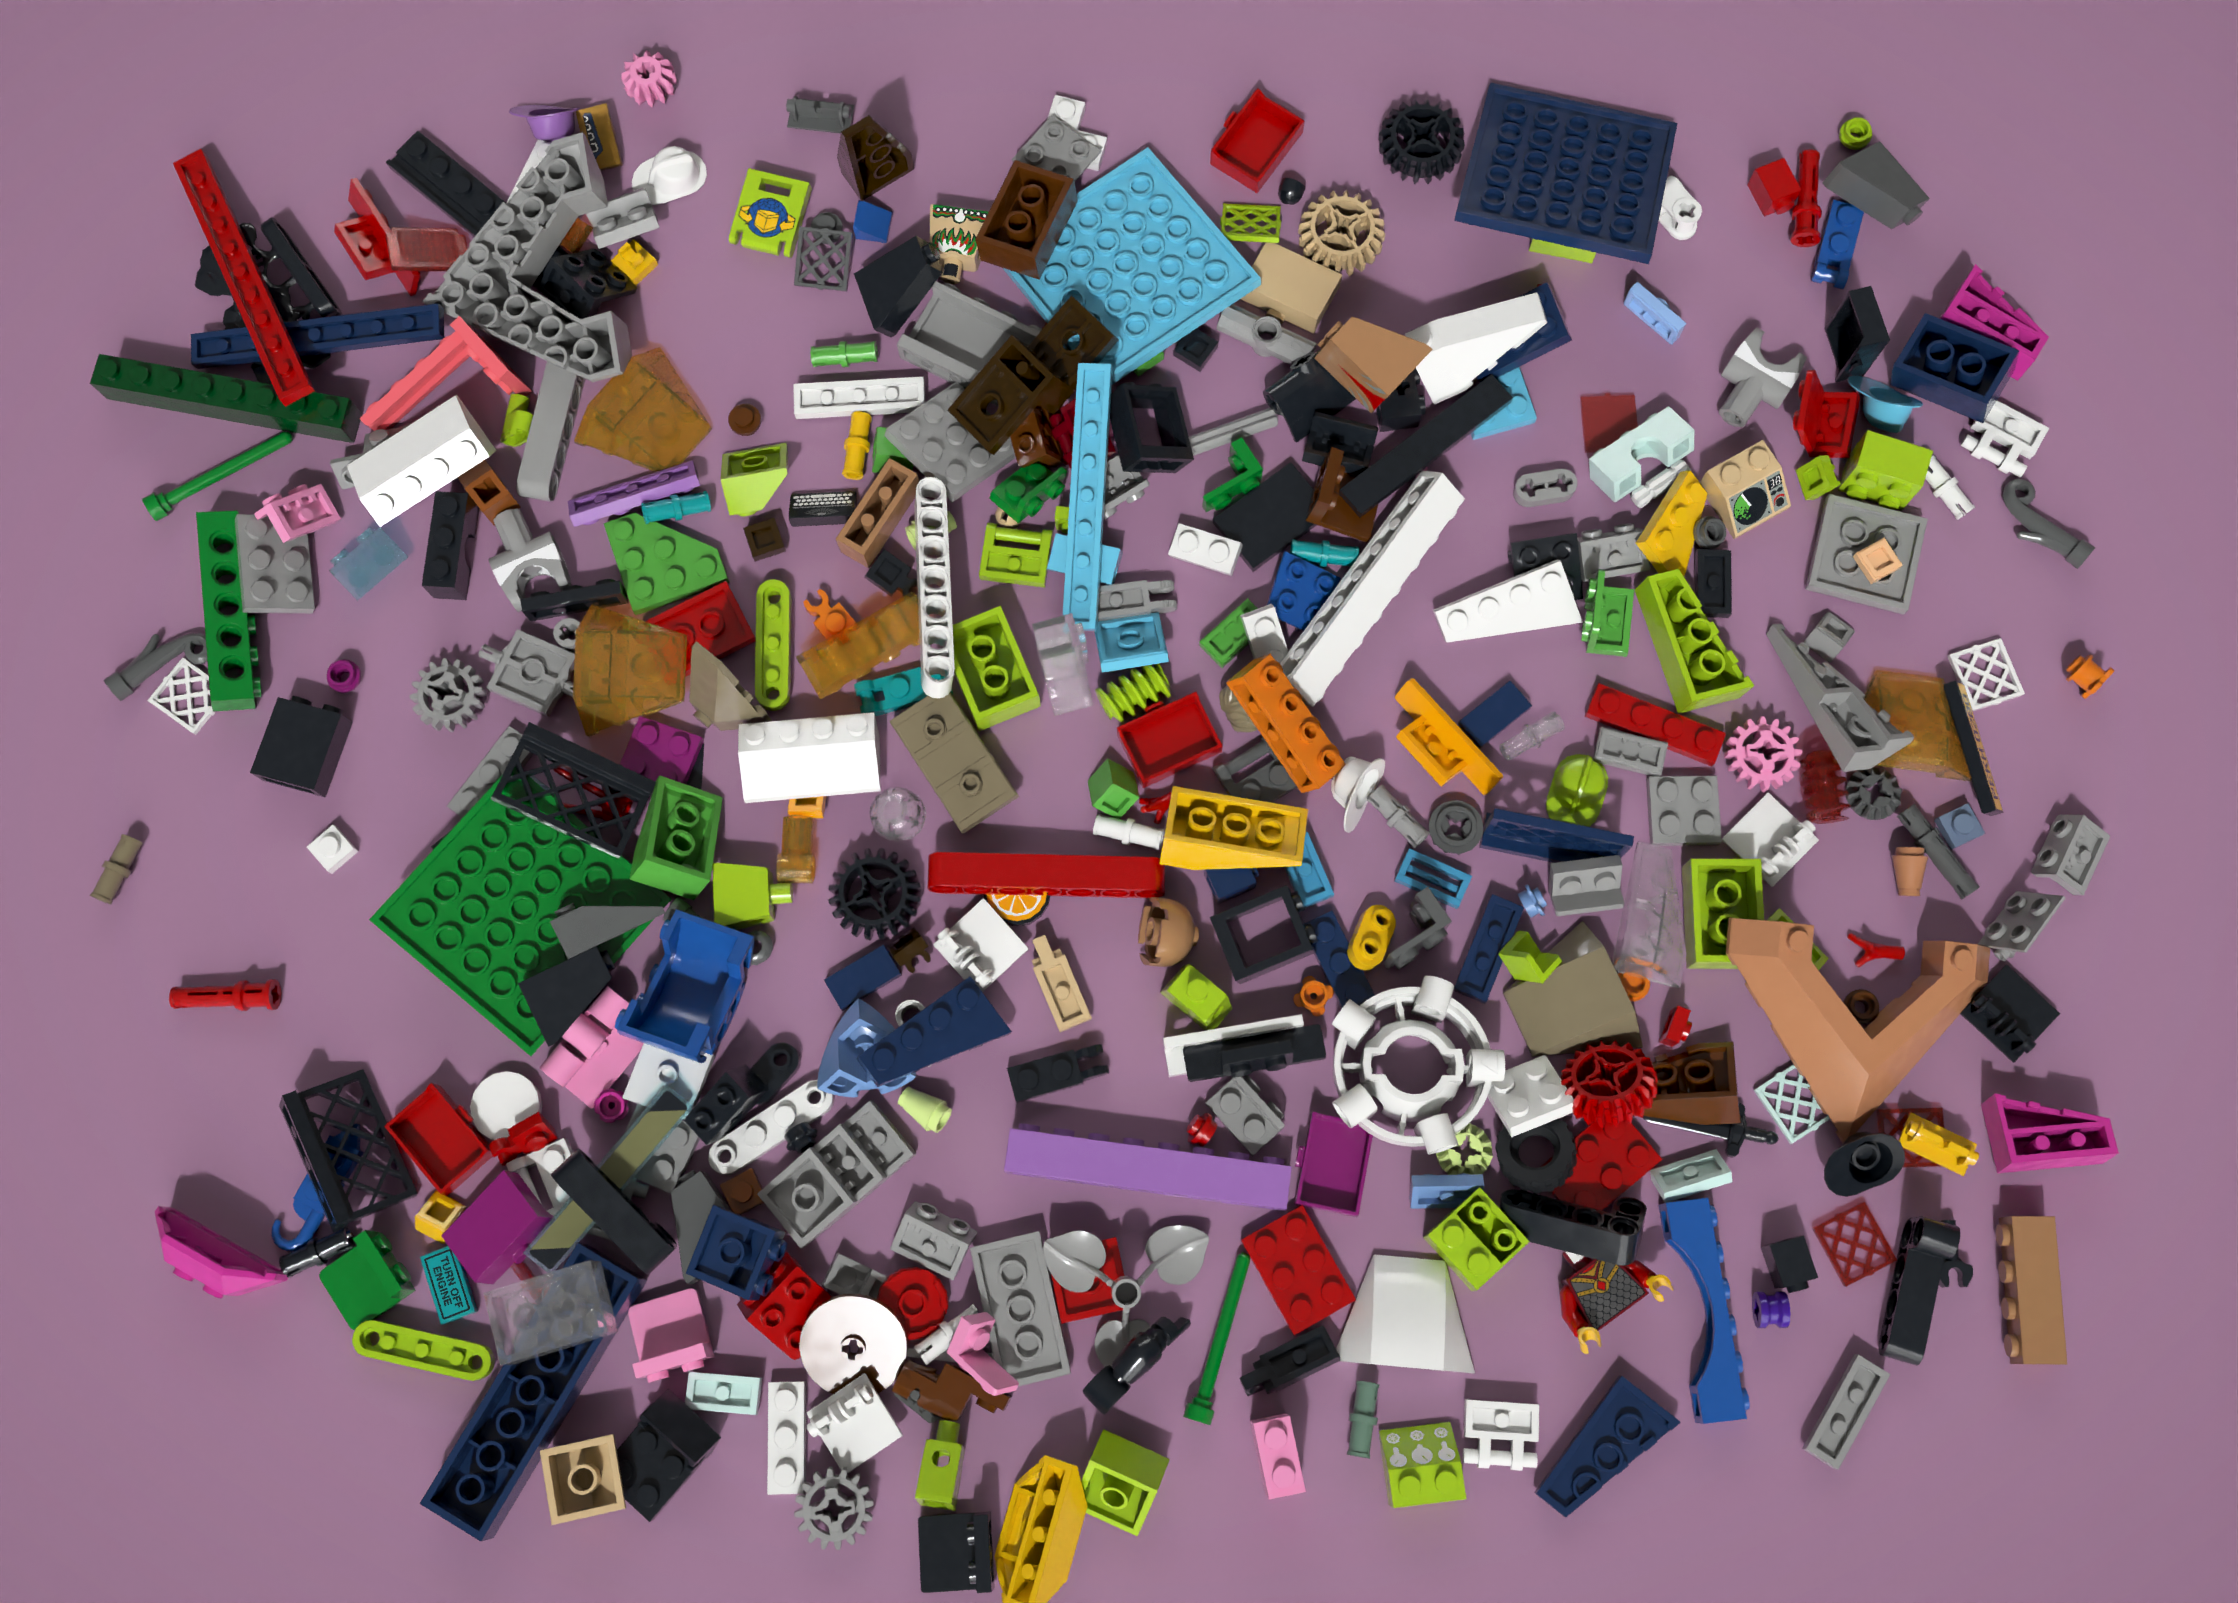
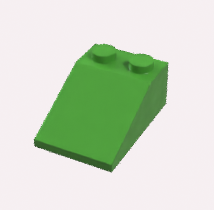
(677, 839)

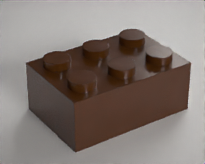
(1026, 219)

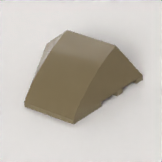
(1576, 1003)

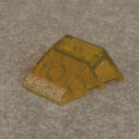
(644, 415)
(625, 669)
(1922, 708)

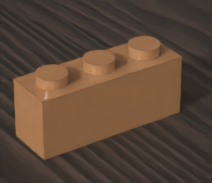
(878, 513)

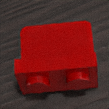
(1825, 419)
(786, 1306)

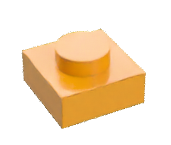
(809, 807)

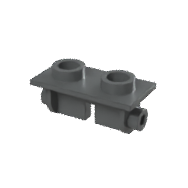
(819, 115)

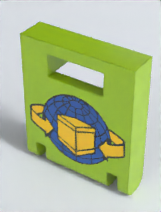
(769, 217)

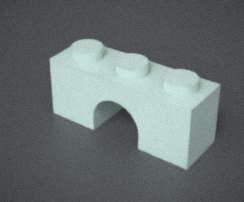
(1660, 436)

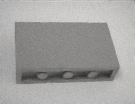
(959, 335)

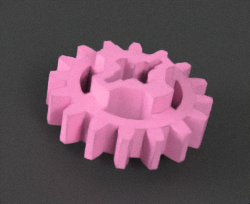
(1773, 743)

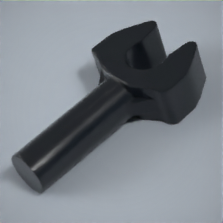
(1964, 1270)

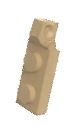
(1059, 986)

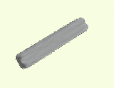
(1233, 430)

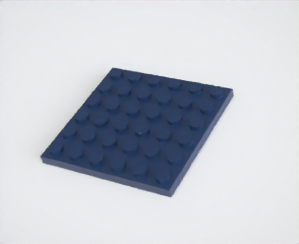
(1567, 173)

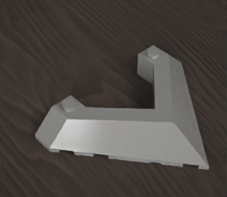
(504, 259)

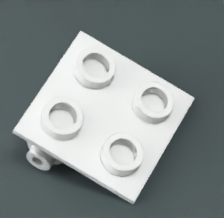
(1773, 836)
(980, 945)
(853, 1423)

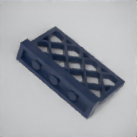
(1549, 838)

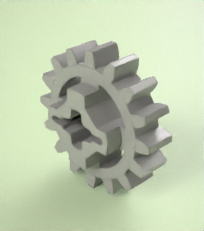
(451, 708)
(832, 1491)

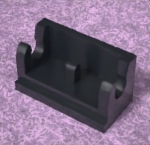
(681, 1428)

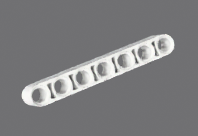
(934, 599)

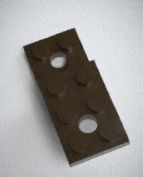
(1031, 375)

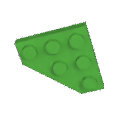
(661, 562)

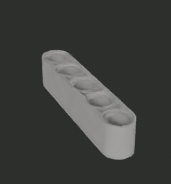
(549, 434)

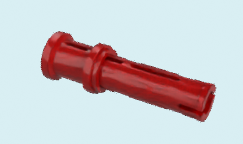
(1807, 210)
(241, 996)

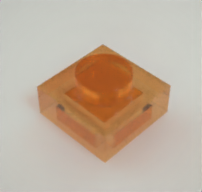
(576, 236)

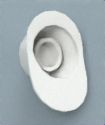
(670, 175)
(1354, 785)

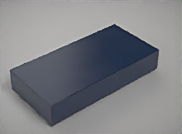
(1494, 714)
(862, 977)

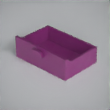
(1332, 1165)
(497, 1228)

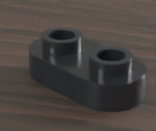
(776, 1076)

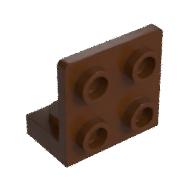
(1330, 509)

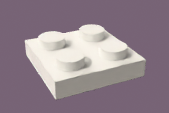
(1530, 1096)

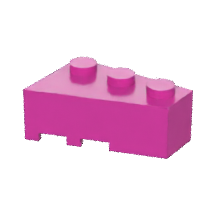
(1985, 312)
(2042, 1137)

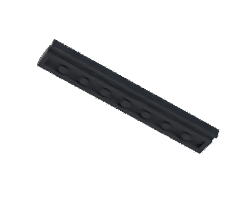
(449, 186)

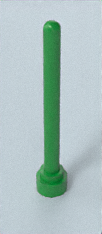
(160, 504)
(1200, 1407)

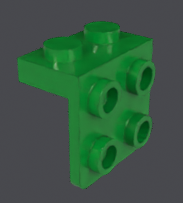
(366, 1279)

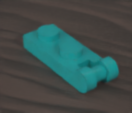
(899, 690)

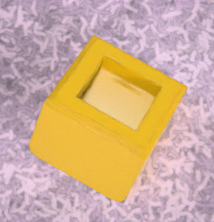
(438, 1216)

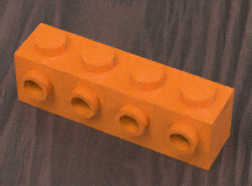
(1286, 723)

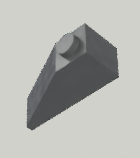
(593, 925)

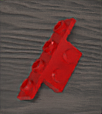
(366, 239)

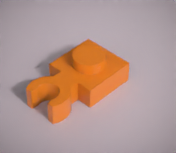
(830, 619)

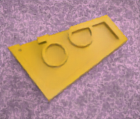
(1669, 533)

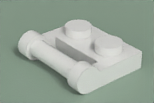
(547, 1161)

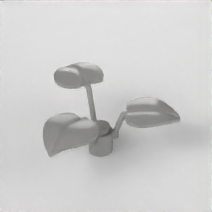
(1079, 1255)

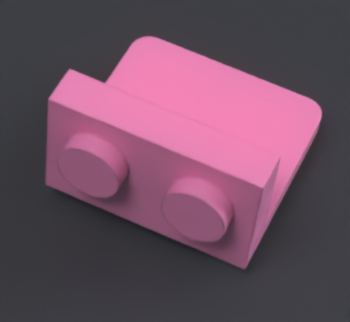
(669, 1335)

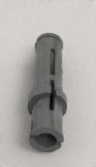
(1937, 850)

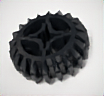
(1423, 152)
(860, 900)

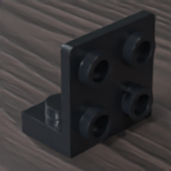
(583, 282)
(956, 1552)

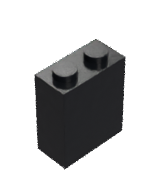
(302, 746)

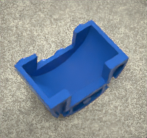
(691, 989)

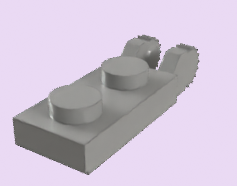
(1133, 599)

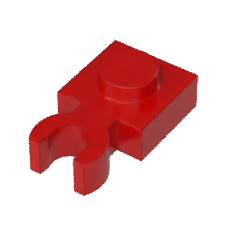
(525, 1137)

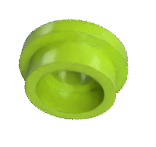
(1861, 128)

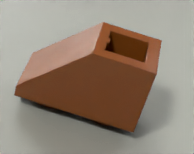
(487, 490)

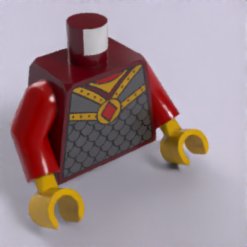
(1602, 1292)

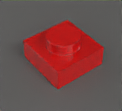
(1676, 1026)

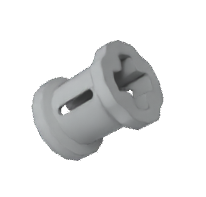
(562, 637)

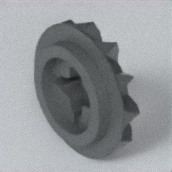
(1860, 798)
(1457, 812)

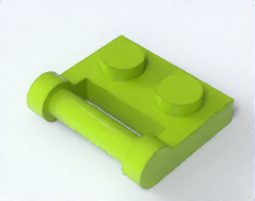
(1015, 564)

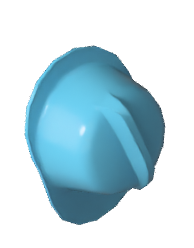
(1884, 405)

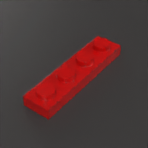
(1653, 722)

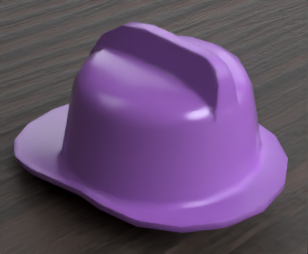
(547, 122)

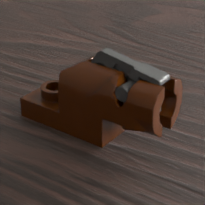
(944, 1394)

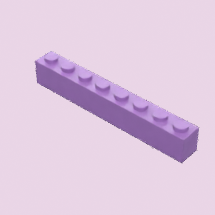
(1148, 1168)

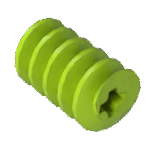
(1133, 692)

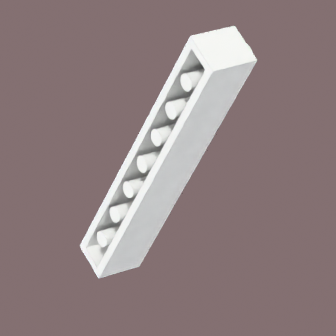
(1370, 584)

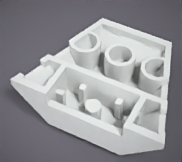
(1406, 1318)

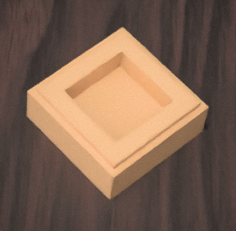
(1877, 560)

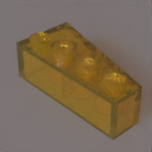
(862, 646)

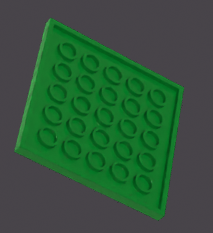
(486, 904)

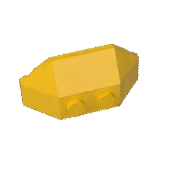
(1040, 1532)

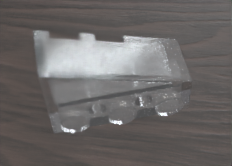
(1062, 660)

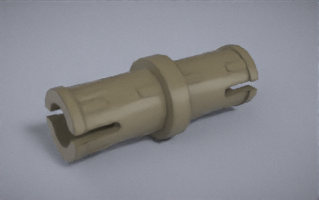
(116, 869)

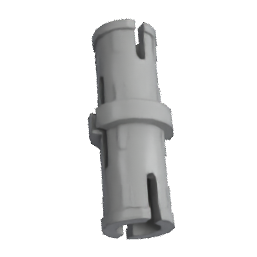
(1398, 816)

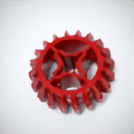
(1610, 1083)

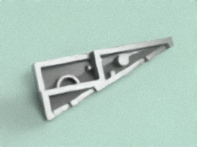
(1848, 724)

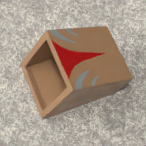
(1369, 359)

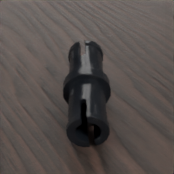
(317, 1252)

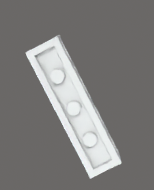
(1174, 1045)

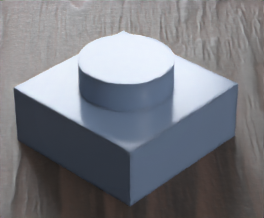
(1959, 826)

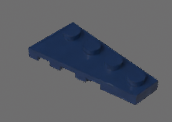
(1609, 1440)

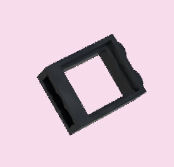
(1175, 447)
(1230, 945)

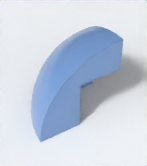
(853, 1035)

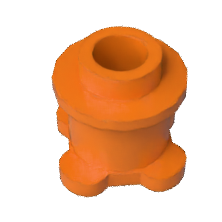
(2087, 674)

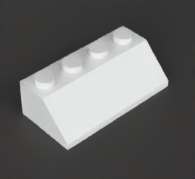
(419, 460)
(809, 757)

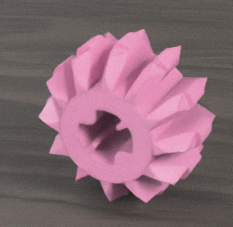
(649, 78)

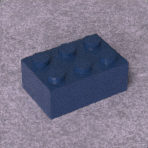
(1954, 367)

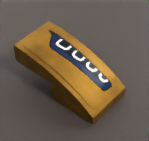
(600, 133)

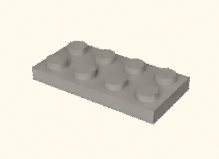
(1021, 1299)

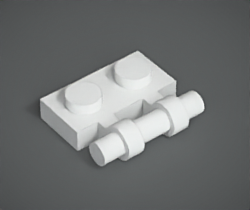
(2011, 430)
(1504, 1422)

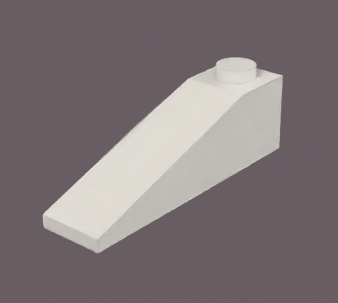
(1473, 342)

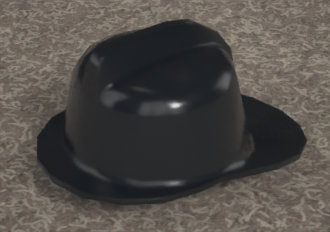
(1863, 1163)

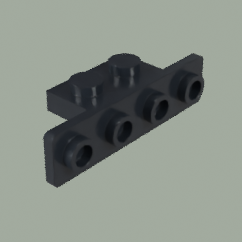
(1254, 1053)

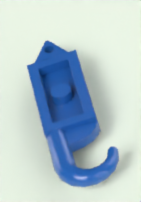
(306, 1200)

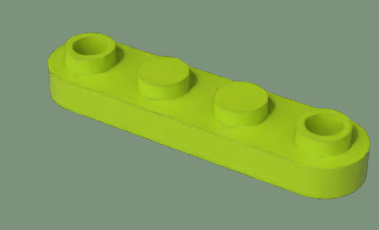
(773, 645)
(423, 1350)

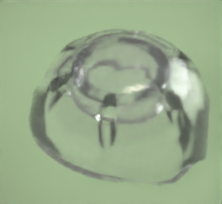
(891, 810)

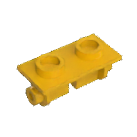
(1938, 1144)

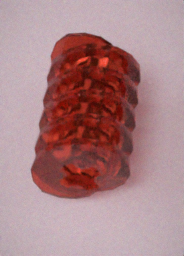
(1823, 788)

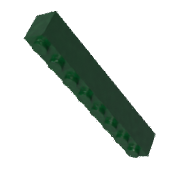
(224, 398)

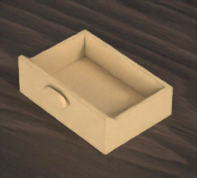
(1292, 287)

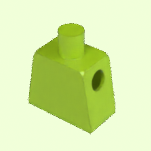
(746, 895)
(1197, 997)
(940, 1485)

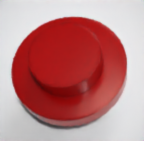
(1201, 1129)

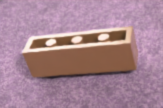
(2031, 1290)

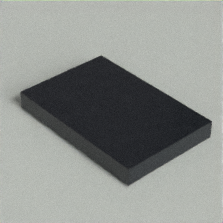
(1268, 516)

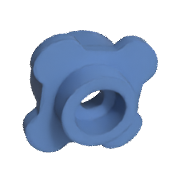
(1532, 901)

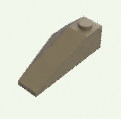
(718, 695)

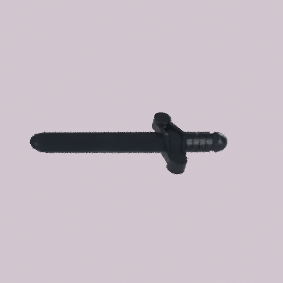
(1734, 1133)

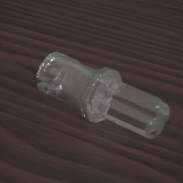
(1532, 736)

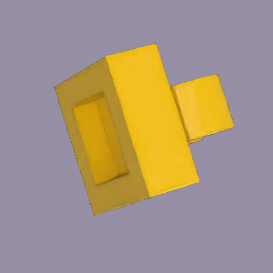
(634, 261)

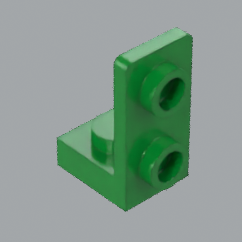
(1242, 462)

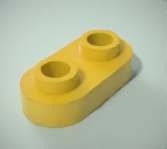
(1372, 934)

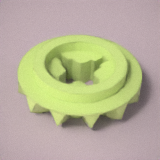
(1479, 1142)

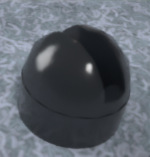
(1290, 191)

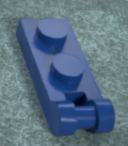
(1837, 244)

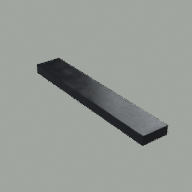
(1425, 446)

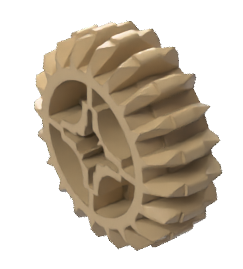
(1344, 216)

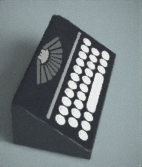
(821, 508)

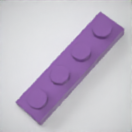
(630, 494)

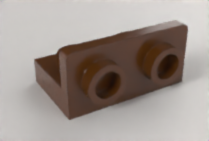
(1035, 441)

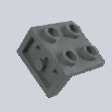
(1425, 914)

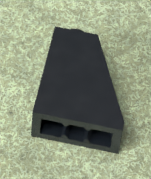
(898, 283)
(566, 991)

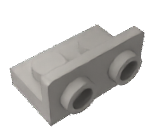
(623, 218)
(1611, 551)
(2071, 852)
(1586, 885)
(1246, 1113)
(933, 1239)

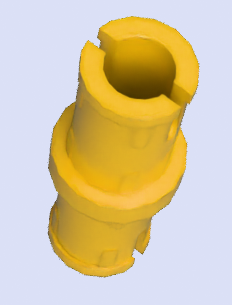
(856, 445)

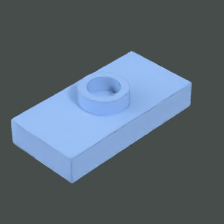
(1654, 313)

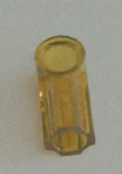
(796, 858)

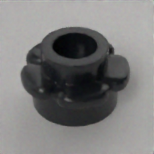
(801, 1137)

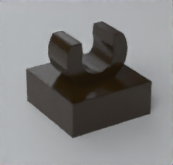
(907, 947)

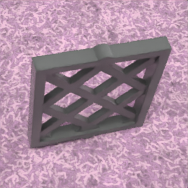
(825, 232)

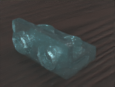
(367, 562)

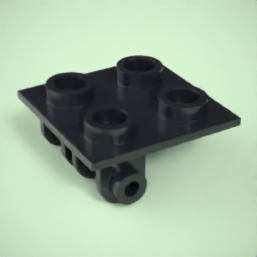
(1536, 552)
(2010, 1014)

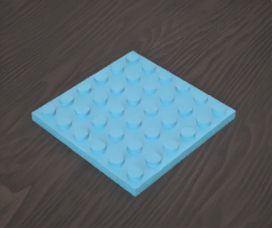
(1140, 263)

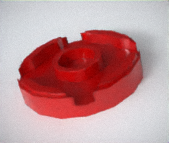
(916, 1299)

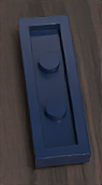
(1332, 957)
(1482, 959)

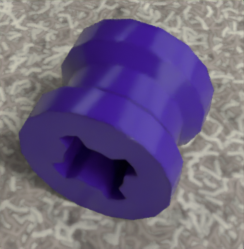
(1771, 1309)

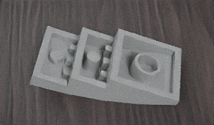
(836, 1174)

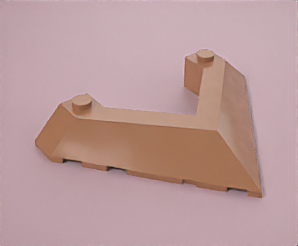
(1843, 1063)

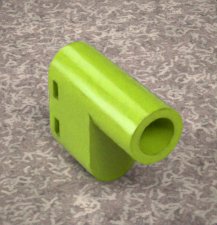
(517, 421)

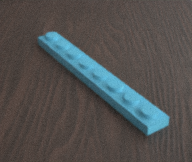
(1087, 493)

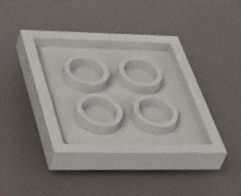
(944, 447)
(1852, 526)

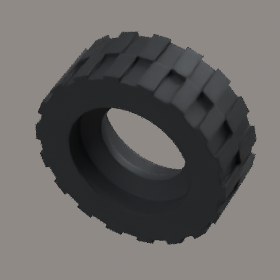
(1541, 1178)

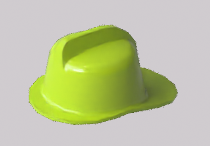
(1577, 790)

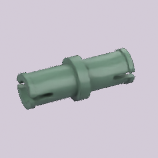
(1363, 1419)

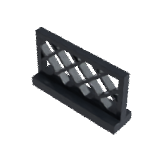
(586, 764)
(318, 1162)

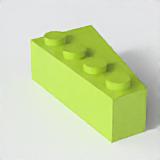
(1687, 644)

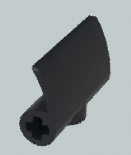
(1306, 391)

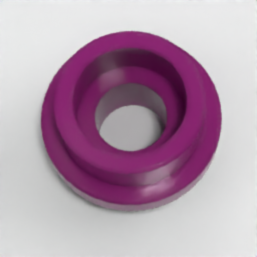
(335, 672)

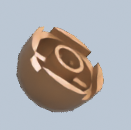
(1167, 932)

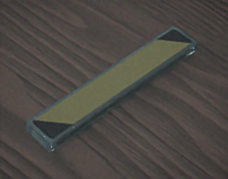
(621, 1166)

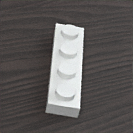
(866, 396)

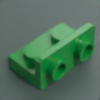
(1028, 490)

